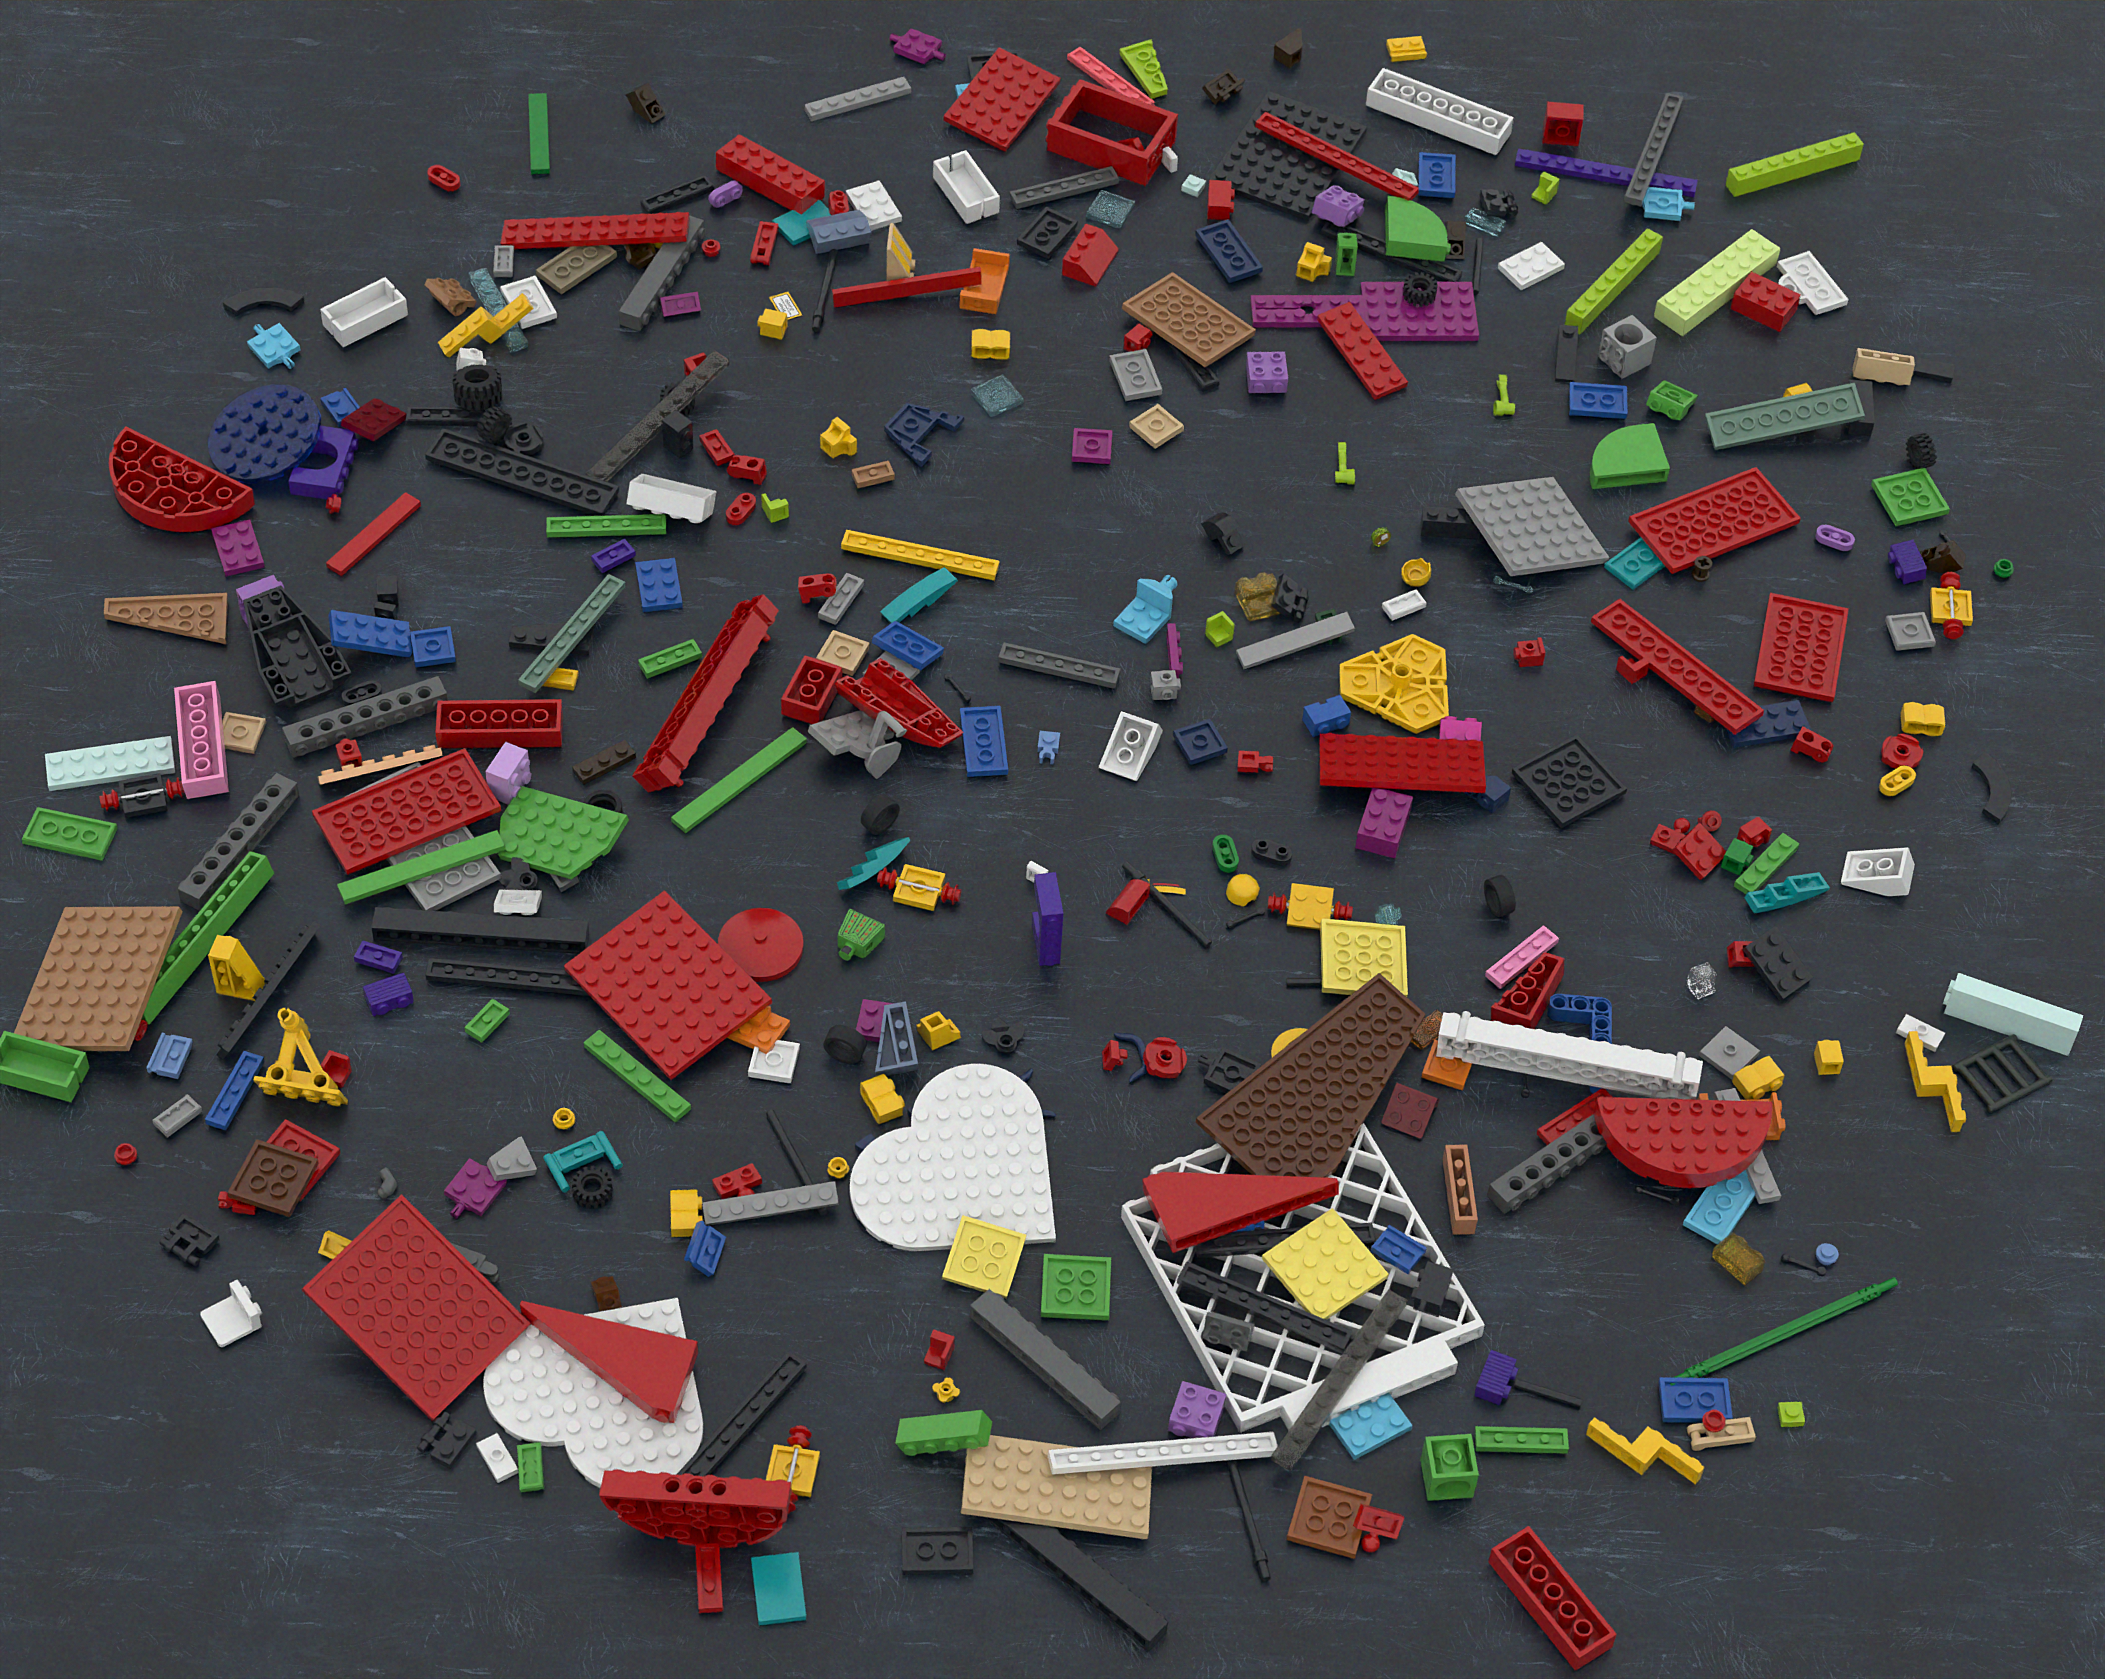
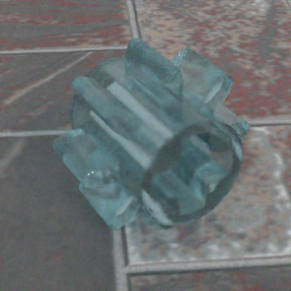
(1388, 914)

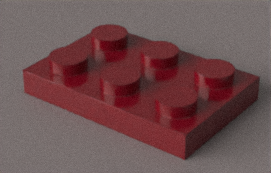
(373, 419)

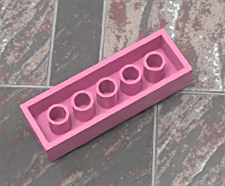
(201, 740)

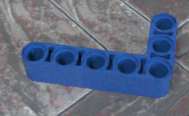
(1589, 1013)

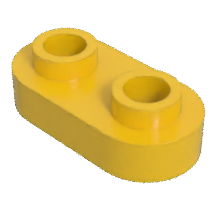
(1893, 783)

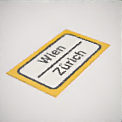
(785, 303)

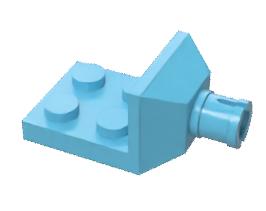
(1148, 609)

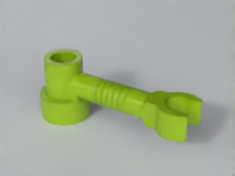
(1503, 406)
(1344, 475)

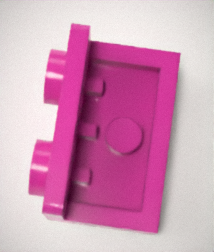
(1461, 730)

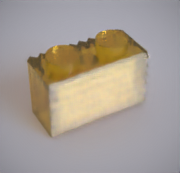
(1738, 1258)

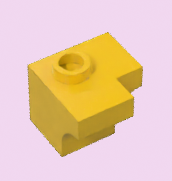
(1313, 262)
(838, 440)
(937, 1030)

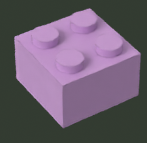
(508, 772)

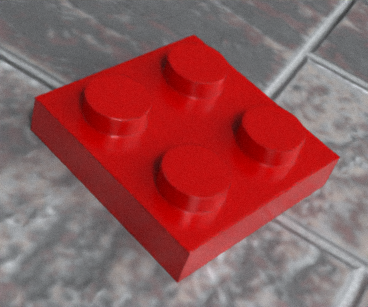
(1699, 851)

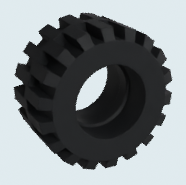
(477, 387)

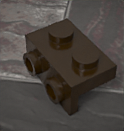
(1222, 86)
(640, 254)

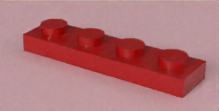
(1570, 1118)

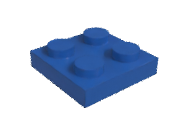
(432, 646)

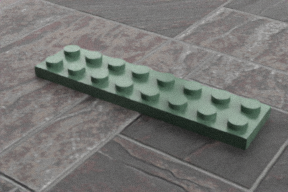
(1784, 416)

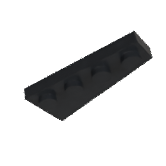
(539, 636)

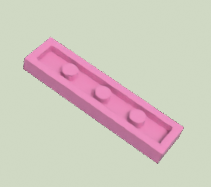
(1521, 957)

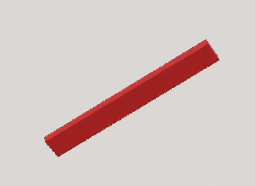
(907, 287)

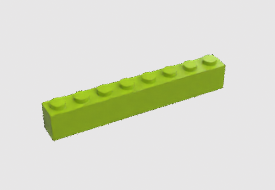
(1794, 164)
(1614, 280)

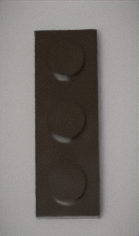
(604, 762)

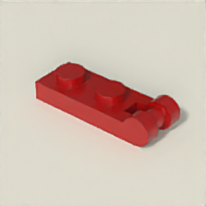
(764, 243)

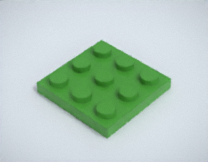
(1910, 496)
(1076, 1287)

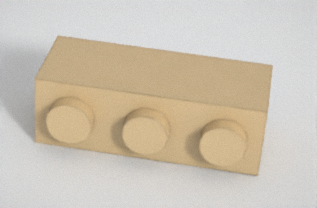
(1883, 366)

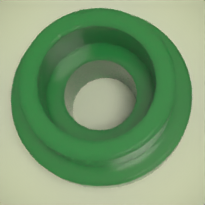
(2003, 568)

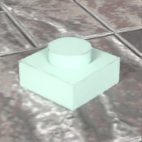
(1193, 185)

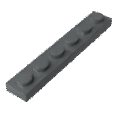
(1064, 187)
(1059, 665)

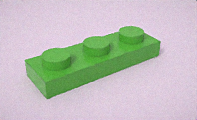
(670, 658)

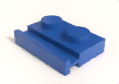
(339, 405)
(705, 1248)
(1398, 1249)

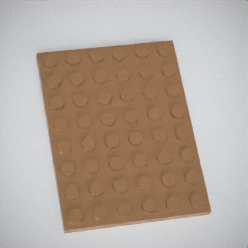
(98, 976)

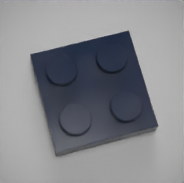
(1200, 741)

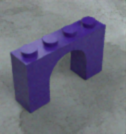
(327, 481)
(1048, 921)

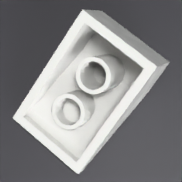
(1130, 746)
(1879, 871)

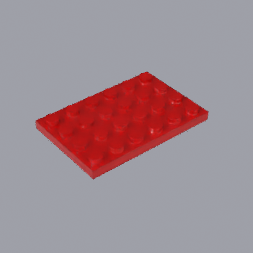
(1001, 99)
(1801, 647)

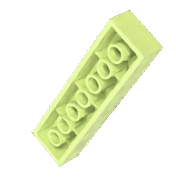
(1715, 282)

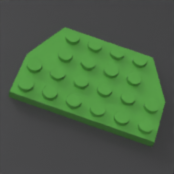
(557, 832)

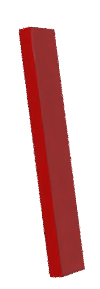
(373, 534)

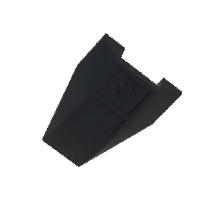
(292, 650)

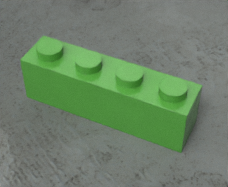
(944, 1432)

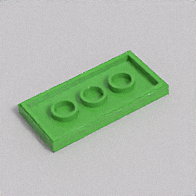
(69, 833)

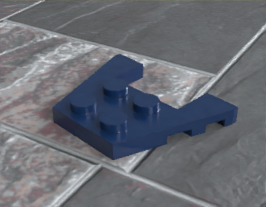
(913, 424)

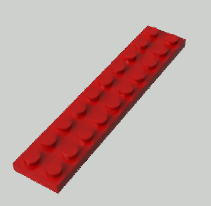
(596, 230)
(1677, 666)

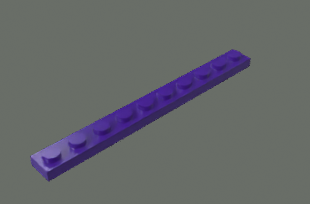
(1598, 171)

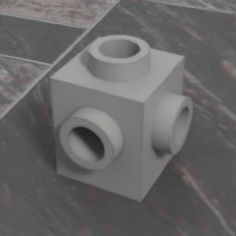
(1164, 685)

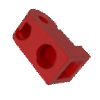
(747, 468)
(816, 586)
(1812, 745)

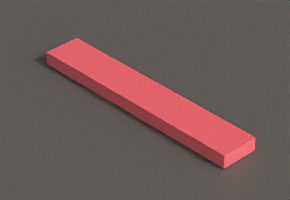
(1105, 75)

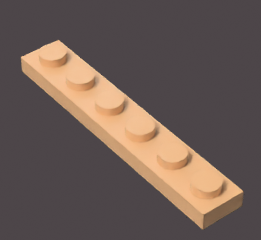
(370, 765)

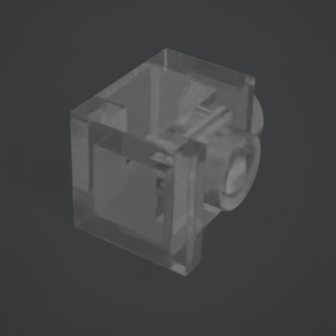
(1701, 980)

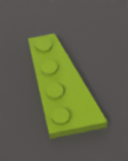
(1144, 65)

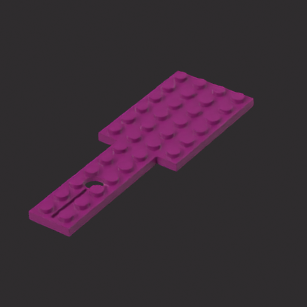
(1383, 310)

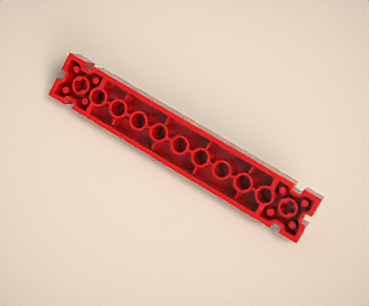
(705, 694)

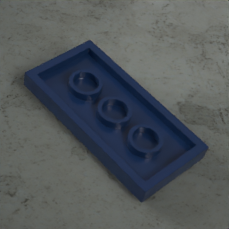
(1229, 251)
(1778, 723)

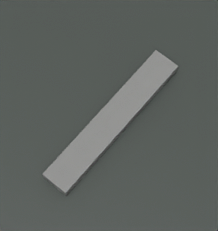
(1295, 640)

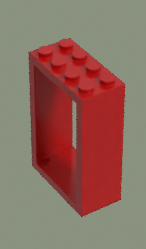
(1102, 152)

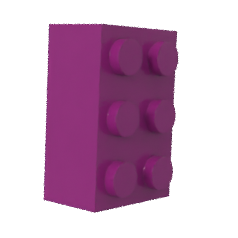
(1384, 822)

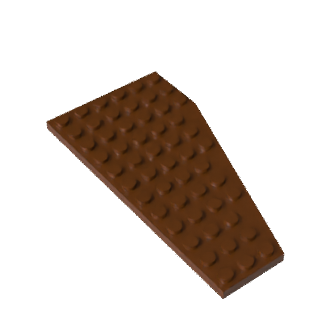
(1318, 1090)

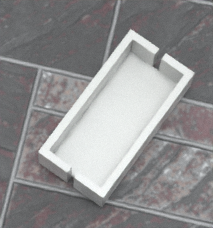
(966, 186)
(364, 312)
(671, 498)

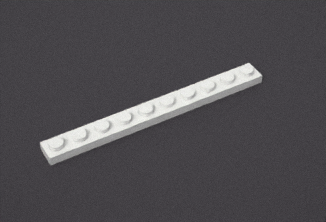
(1162, 1453)

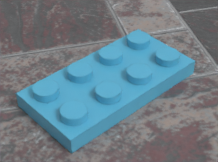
(1720, 1208)

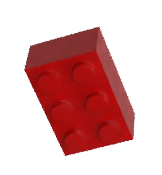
(1765, 301)
(811, 690)

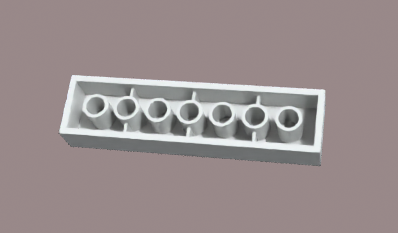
(1439, 111)

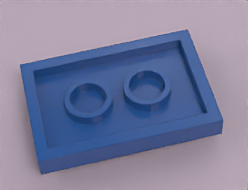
(1436, 175)
(1598, 400)
(658, 585)
(907, 645)
(1693, 1397)

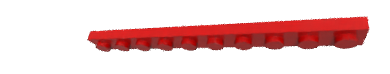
(1336, 157)

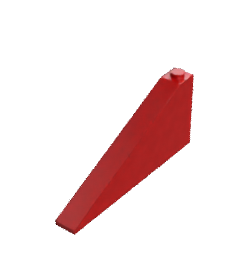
(1209, 1205)
(635, 1361)

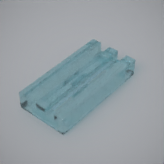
(1481, 222)

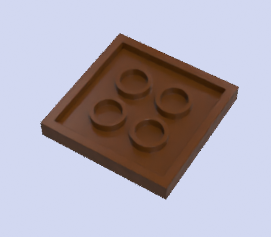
(273, 1178)

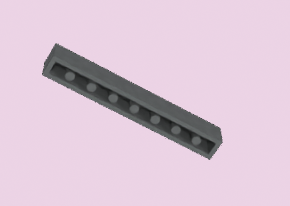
(659, 277)
(1045, 1359)

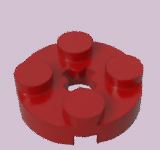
(1892, 747)
(1160, 1067)

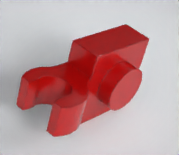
(1250, 762)
(237, 1206)

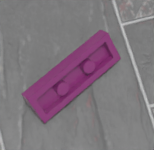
(1174, 651)

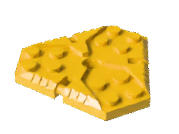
(1406, 683)

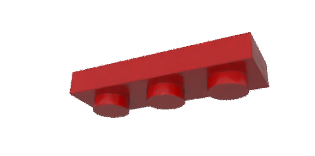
(709, 1578)

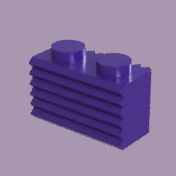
(1907, 561)
(388, 994)
(1495, 1377)

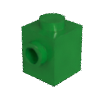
(1737, 857)

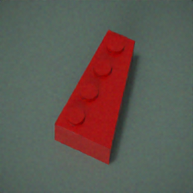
(1530, 994)

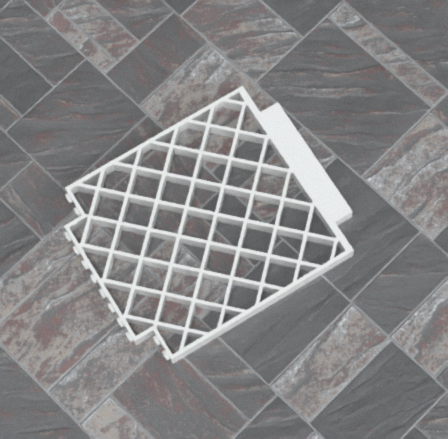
(1398, 1373)

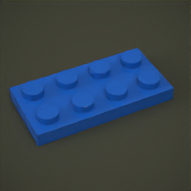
(370, 633)
(983, 741)

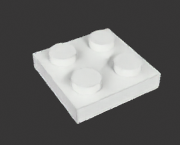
(517, 901)
(776, 1064)

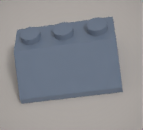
(839, 231)

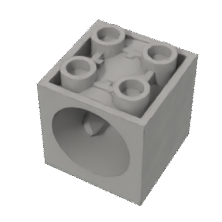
(1627, 346)

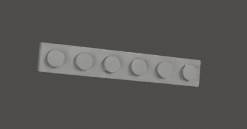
(857, 98)
(1759, 1171)
(770, 1203)

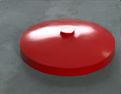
(762, 943)

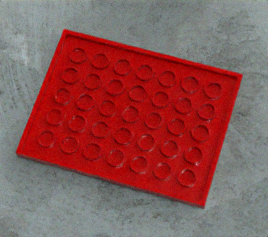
(668, 984)
(416, 1307)

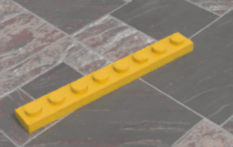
(920, 554)

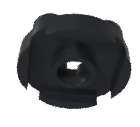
(521, 430)

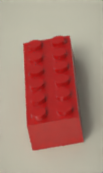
(770, 174)
(499, 721)
(1552, 1598)

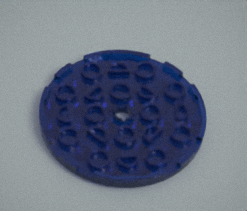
(292, 434)

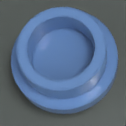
(1827, 1254)

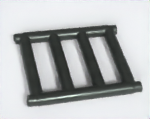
(2009, 1096)

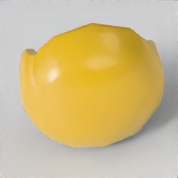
(1416, 572)
(1242, 889)

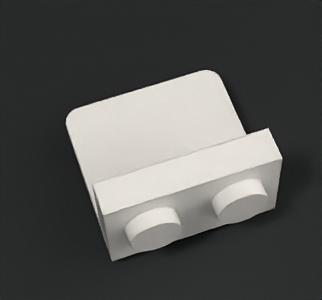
(232, 1316)

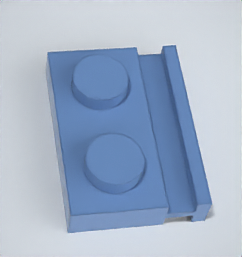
(170, 1055)

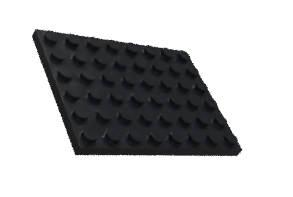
(1277, 172)

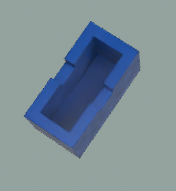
(1327, 716)

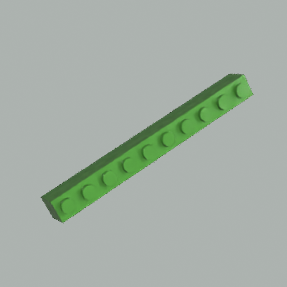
(201, 932)

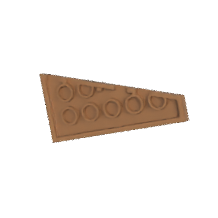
(188, 615)

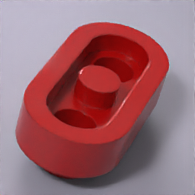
(443, 178)
(838, 202)
(744, 506)

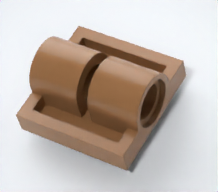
(450, 295)

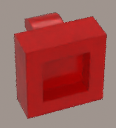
(1113, 1055)

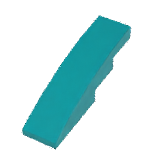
(918, 595)
(876, 861)
(1789, 892)

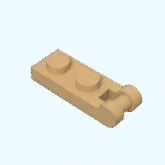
(1734, 1432)

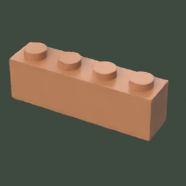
(1460, 1189)

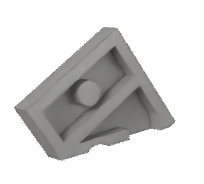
(512, 1161)

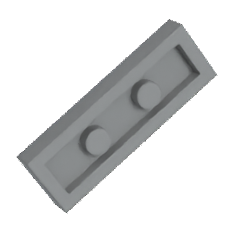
(841, 600)

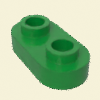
(1225, 855)

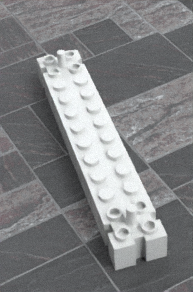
(1568, 1058)

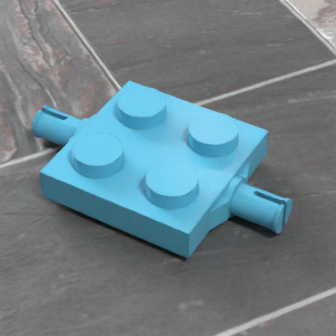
(1665, 204)
(274, 345)

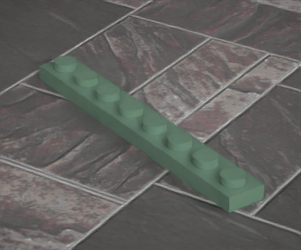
(571, 633)

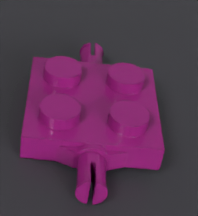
(917, 46)
(473, 1189)

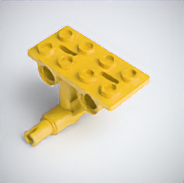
(293, 1083)

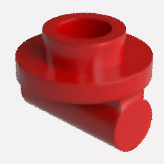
(1710, 820)

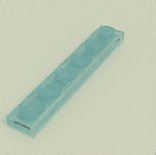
(494, 304)

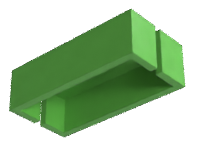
(41, 1066)

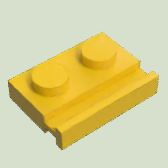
(1406, 48)

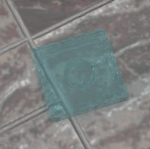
(1110, 209)
(997, 395)

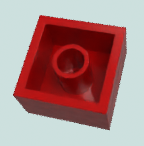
(1563, 123)

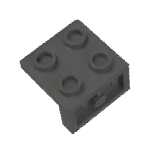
(1227, 1331)

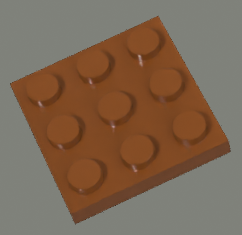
(1327, 1516)

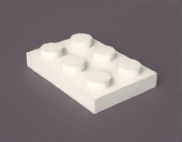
(874, 204)
(1531, 266)
(543, 309)

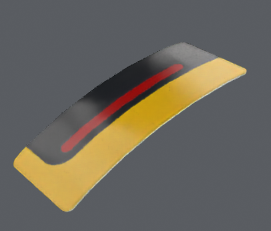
(1169, 885)

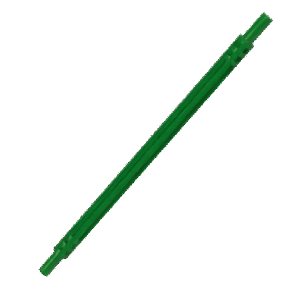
(1787, 1330)

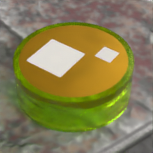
(1380, 536)

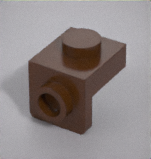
(606, 1293)

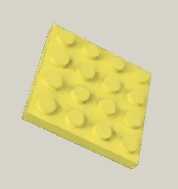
(1358, 952)
(1325, 1266)

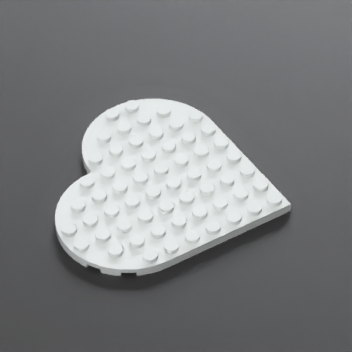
(969, 1153)
(556, 1400)

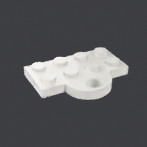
(1808, 278)

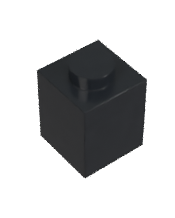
(388, 589)

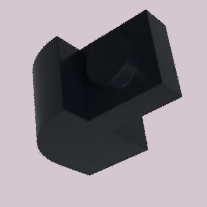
(1225, 529)

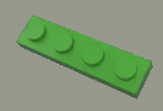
(1766, 864)
(1521, 1439)

